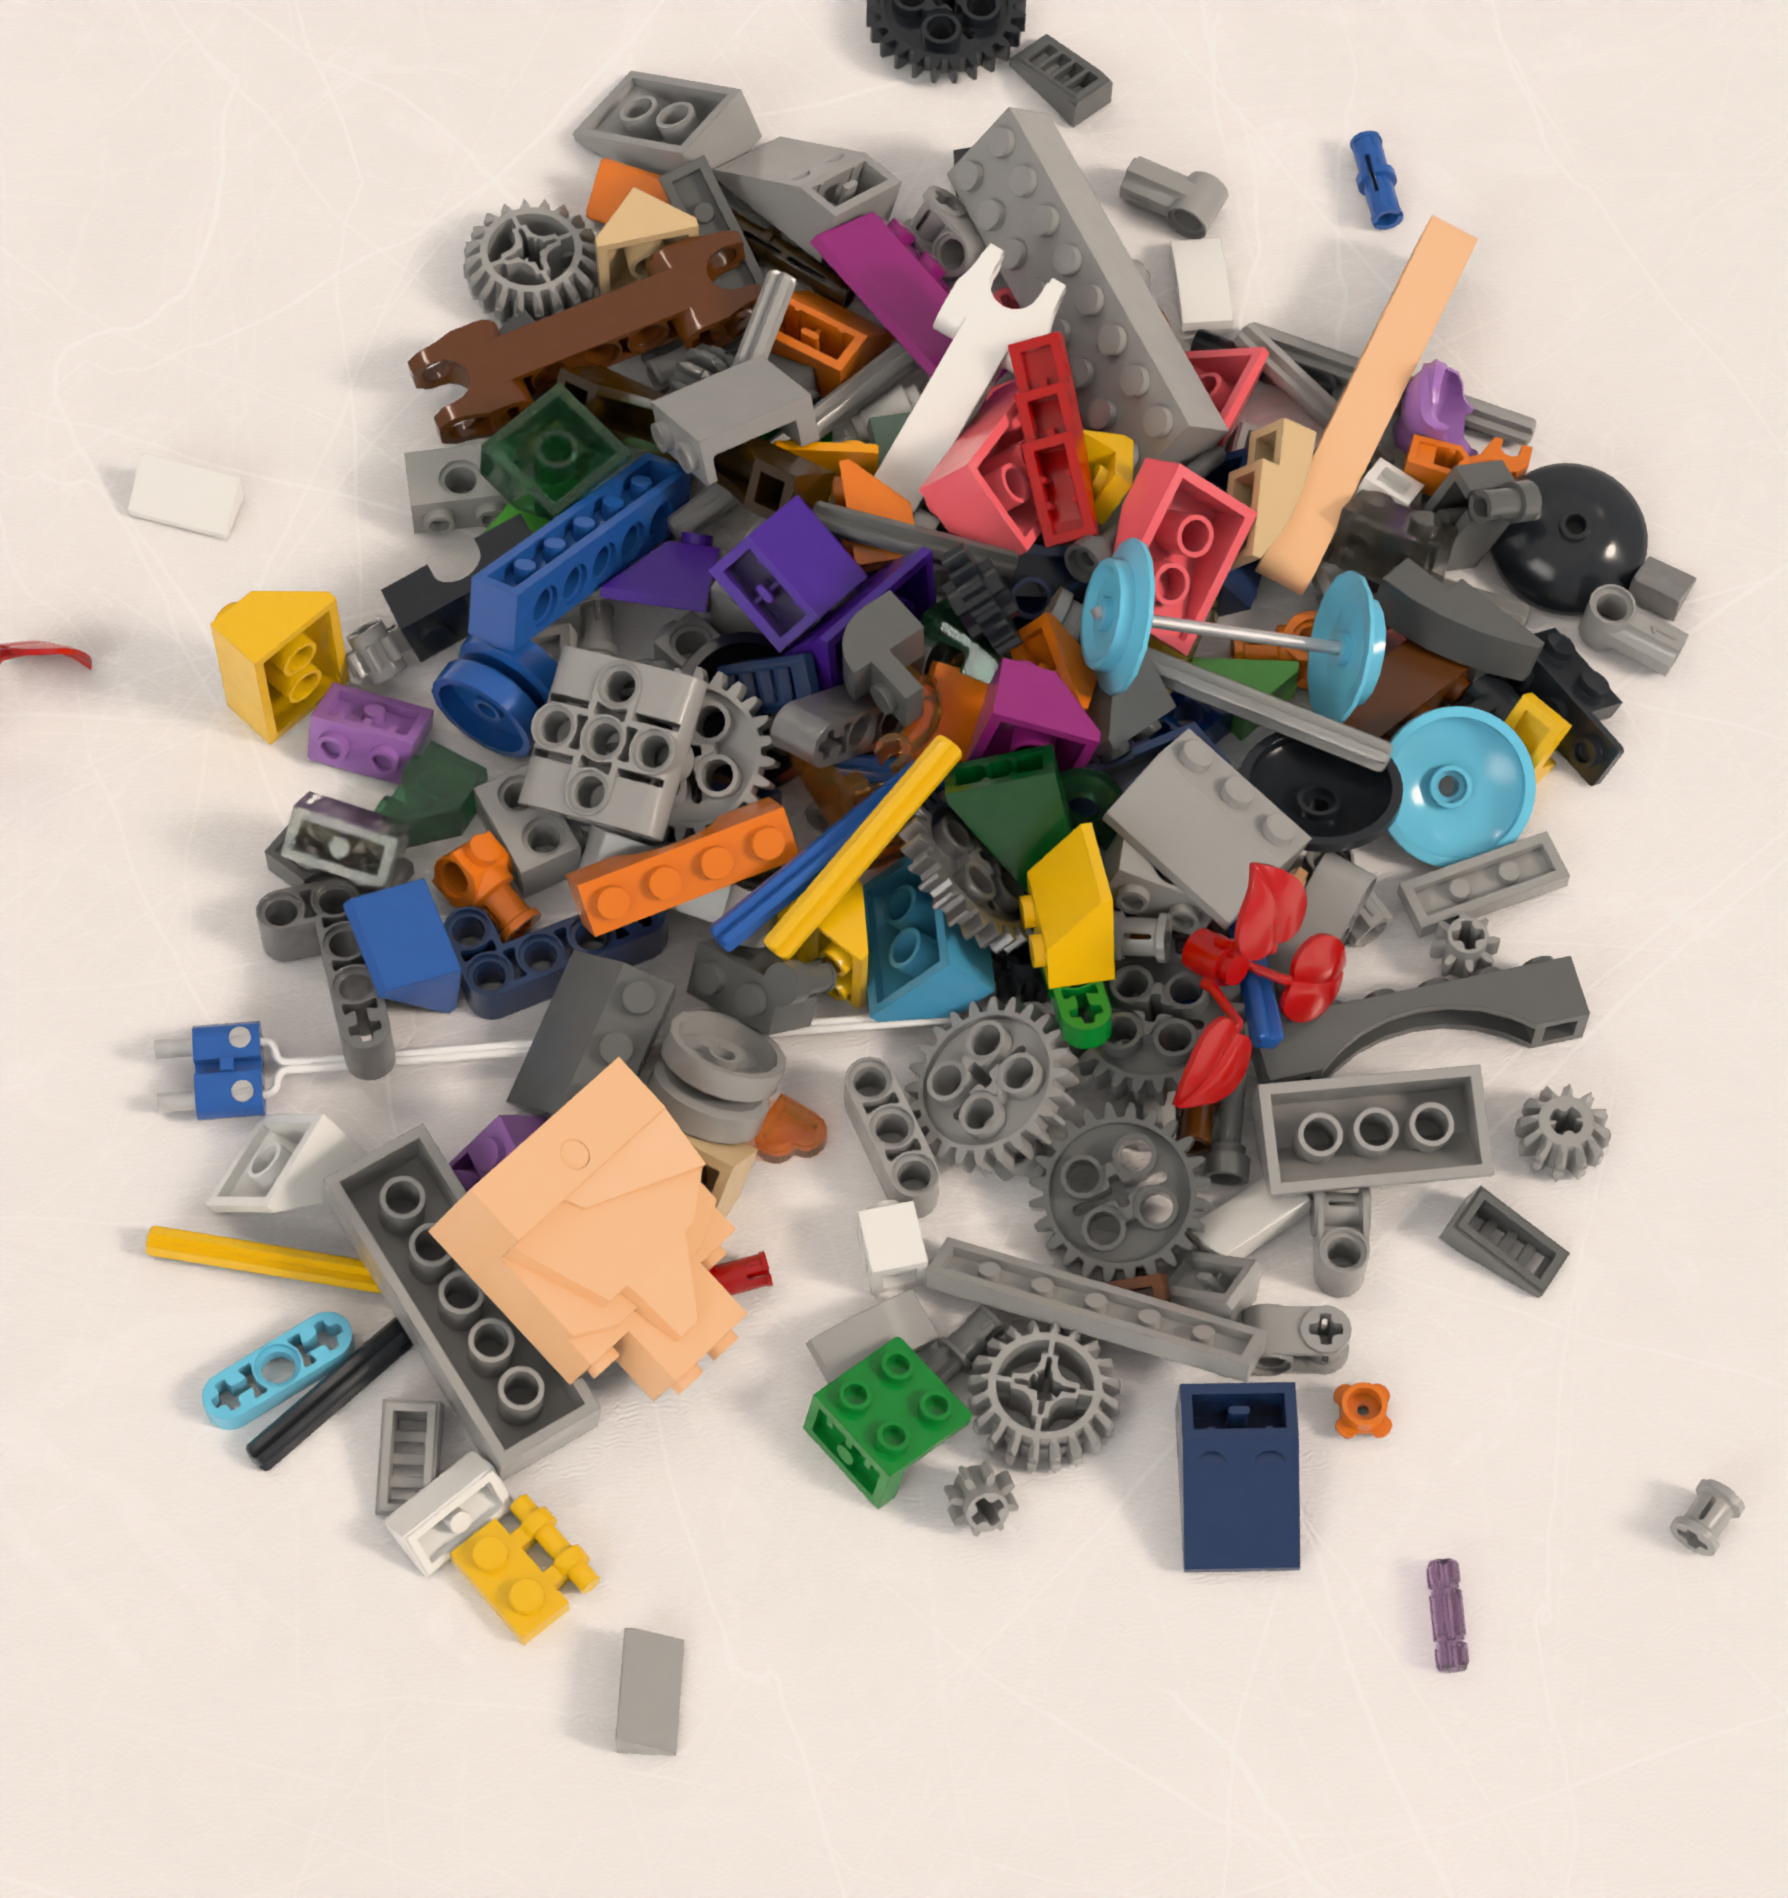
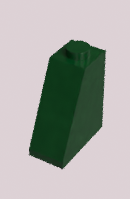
(1012, 805)

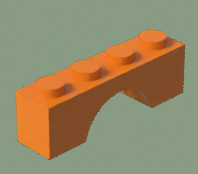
(652, 881)

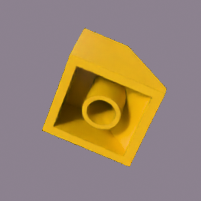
(1070, 913)

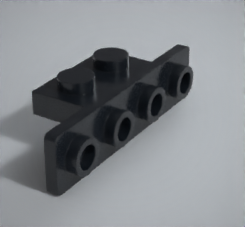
(1579, 697)

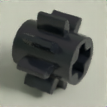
(1018, 977)

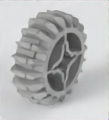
(547, 243)
(1066, 1401)

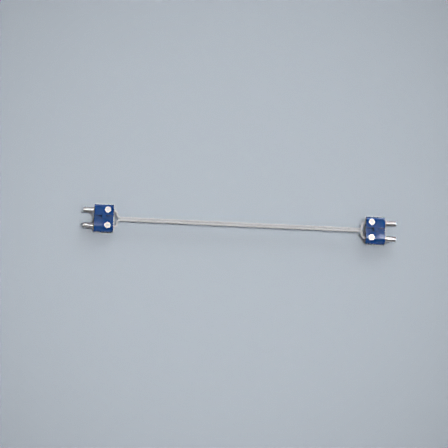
(231, 1060)

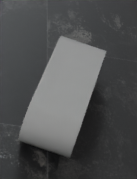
(1333, 905)
(886, 1114)

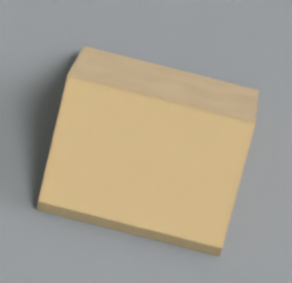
(633, 234)

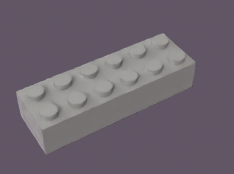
(481, 1361)

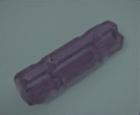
(1447, 1615)

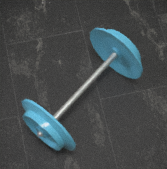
(1342, 650)

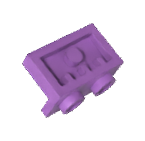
(367, 732)

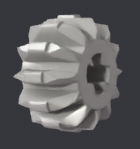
(1573, 1150)

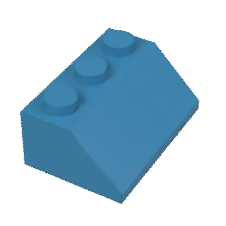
(914, 957)

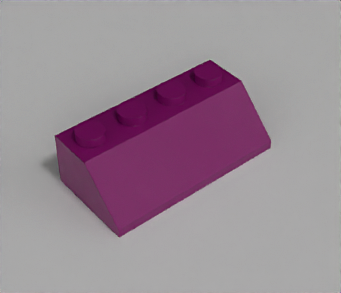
(892, 281)

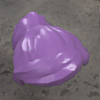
(1433, 408)

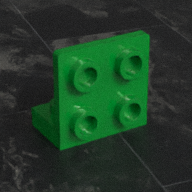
(884, 1418)

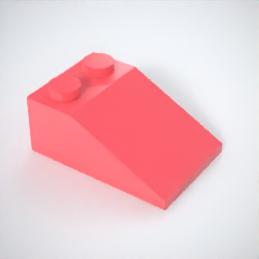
(1190, 537)

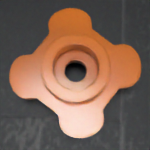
(1373, 1398)

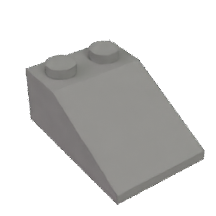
(668, 123)

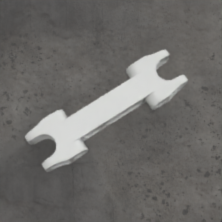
(964, 376)

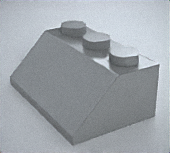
(1204, 825)

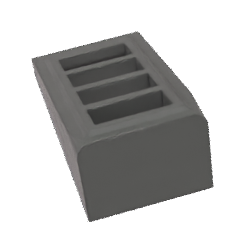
(1072, 106)
(1494, 1257)

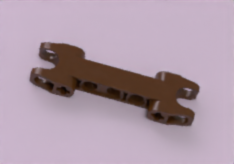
(515, 366)

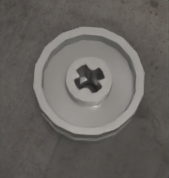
(717, 1076)

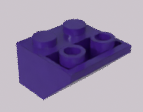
(788, 573)

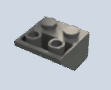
(1129, 714)

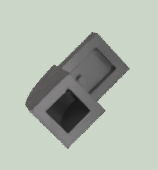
(875, 652)

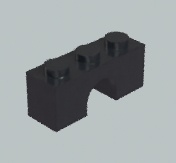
(437, 612)

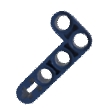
(511, 961)

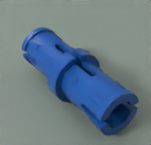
(1382, 196)

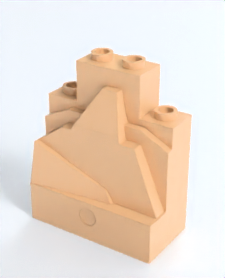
(602, 1240)

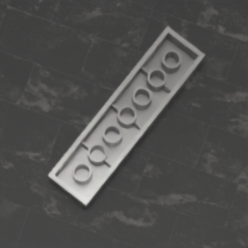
(1119, 346)

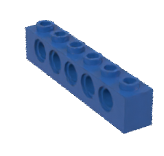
(576, 552)

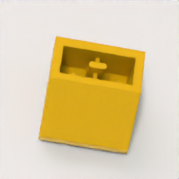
(844, 943)

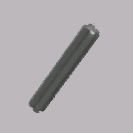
(906, 537)

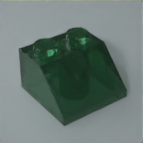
(551, 455)

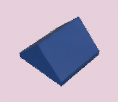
(406, 946)

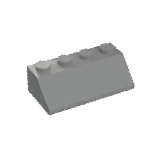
(1372, 1130)

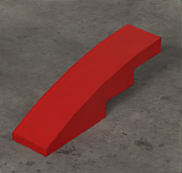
(1054, 439)

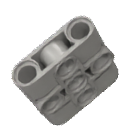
(597, 682)

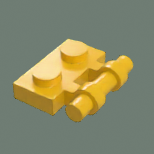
(512, 1581)

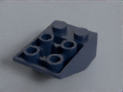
(1238, 1476)

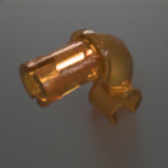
(916, 734)

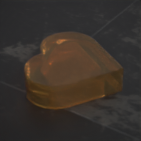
(790, 1131)

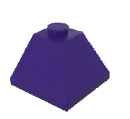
(670, 575)

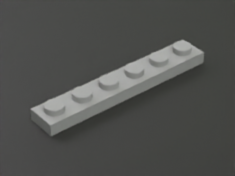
(1096, 1309)

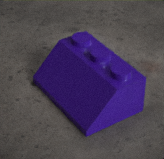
(908, 579)

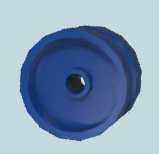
(495, 693)

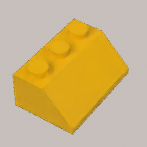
(279, 656)

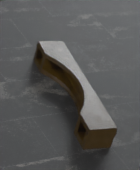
(754, 472)

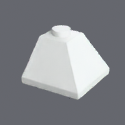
(284, 1164)

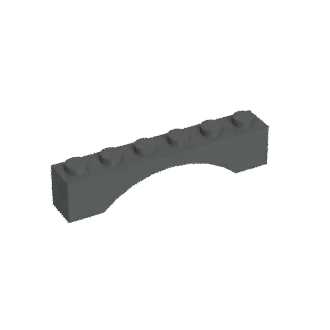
(1522, 1003)

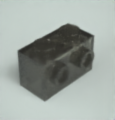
(1380, 534)
(346, 841)

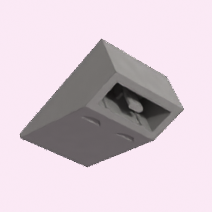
(809, 187)

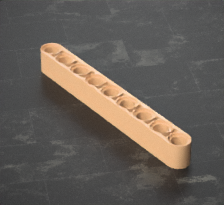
(1368, 402)

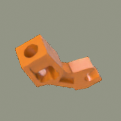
(1433, 459)

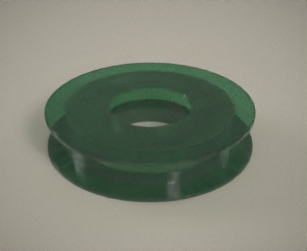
(1096, 787)

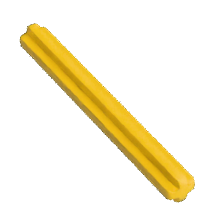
(863, 847)
(259, 1258)

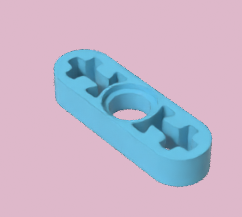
(234, 1377)

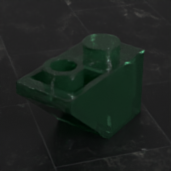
(435, 795)

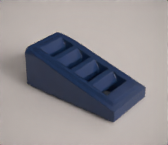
(771, 679)

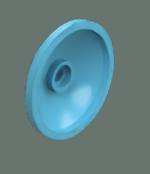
(1490, 780)

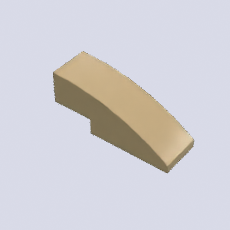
(1271, 482)

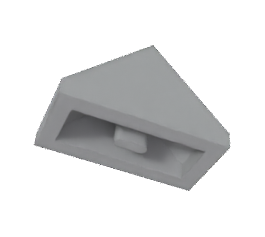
(1214, 1283)

